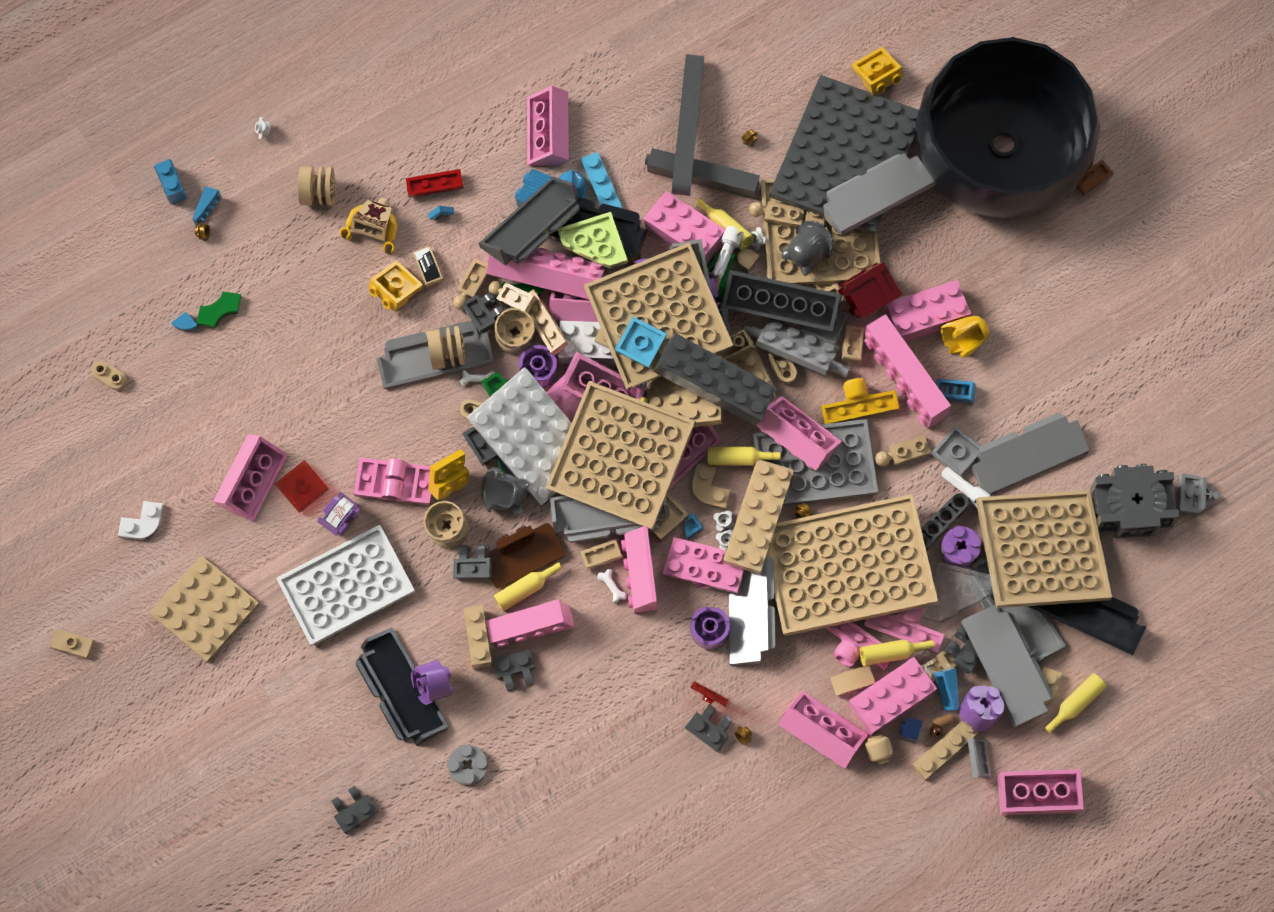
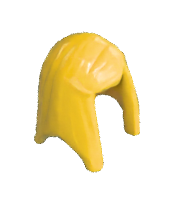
(965, 335)

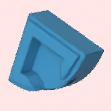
(440, 211)
(184, 322)
(692, 526)

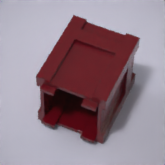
(869, 290)

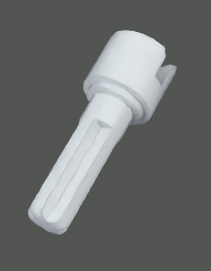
(731, 241)
(965, 487)

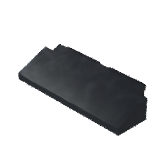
(626, 222)
(1105, 620)
(388, 676)

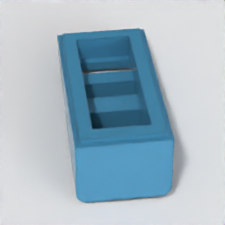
(207, 202)
(956, 383)
(948, 688)

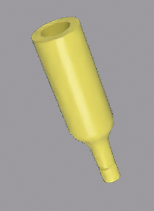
(723, 219)
(738, 456)
(524, 587)
(891, 651)
(1078, 701)

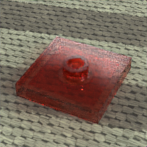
(301, 486)
(710, 696)

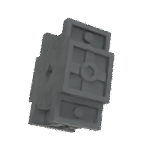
(1134, 501)

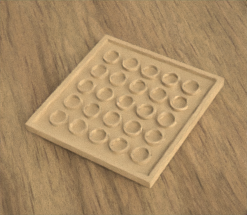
(850, 254)
(665, 294)
(620, 455)
(1043, 549)

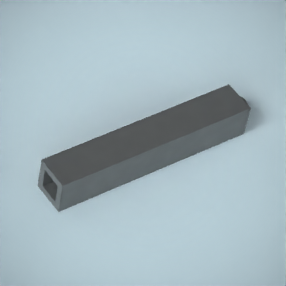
(706, 174)

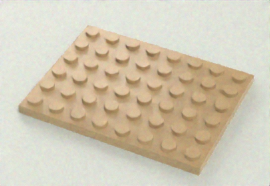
(850, 565)

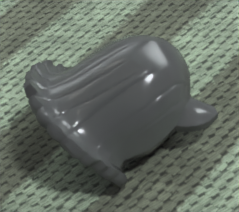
(809, 246)
(503, 491)

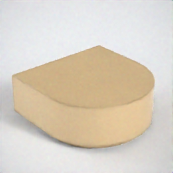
(747, 259)

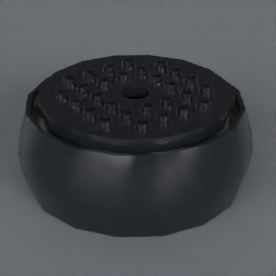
(1013, 92)

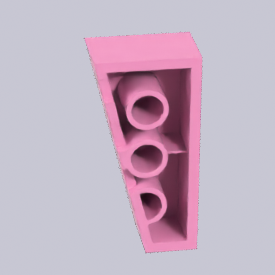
(530, 623)

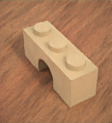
(477, 637)

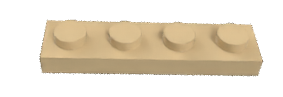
(547, 326)
(944, 750)

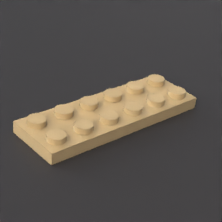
(758, 516)

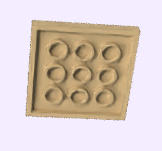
(681, 401)
(204, 608)

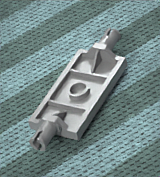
(798, 347)

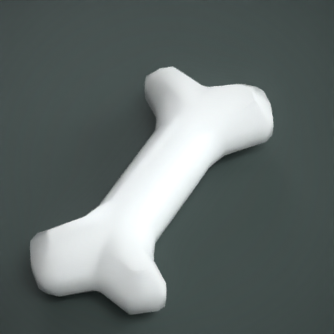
(467, 378)
(617, 594)

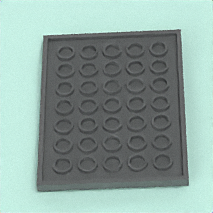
(839, 139)

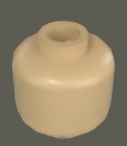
(878, 748)

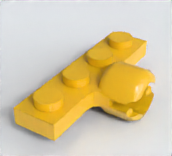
(858, 403)

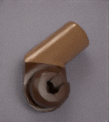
(938, 724)

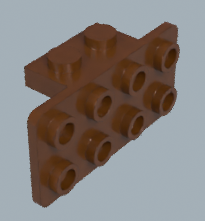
(524, 553)

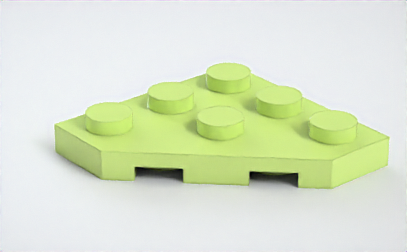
(595, 240)

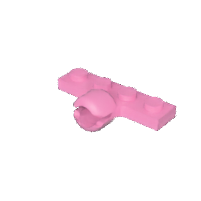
(906, 627)
(852, 638)

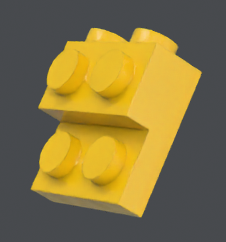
(878, 71)
(394, 286)
(448, 475)

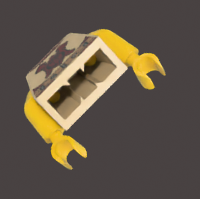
(373, 220)

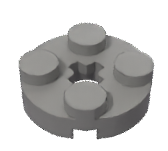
(467, 776)

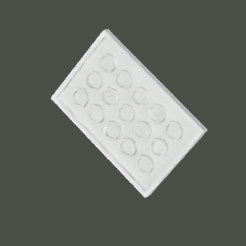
(524, 430)
(345, 585)

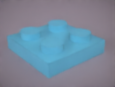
(640, 342)

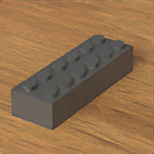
(782, 300)
(715, 379)

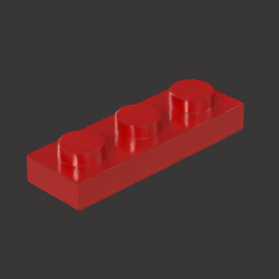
(434, 183)

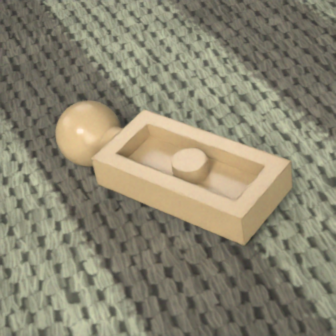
(778, 213)
(471, 283)
(512, 296)
(904, 452)

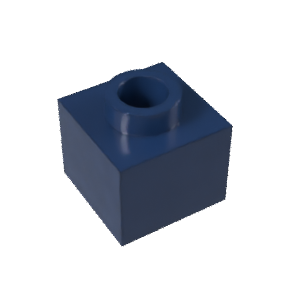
(910, 730)

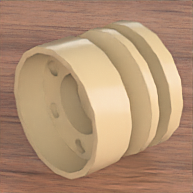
(315, 185)
(510, 321)
(446, 347)
(438, 517)

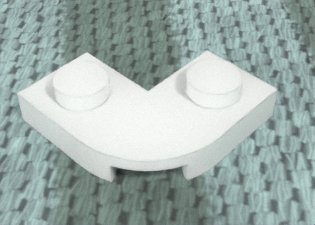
(145, 526)

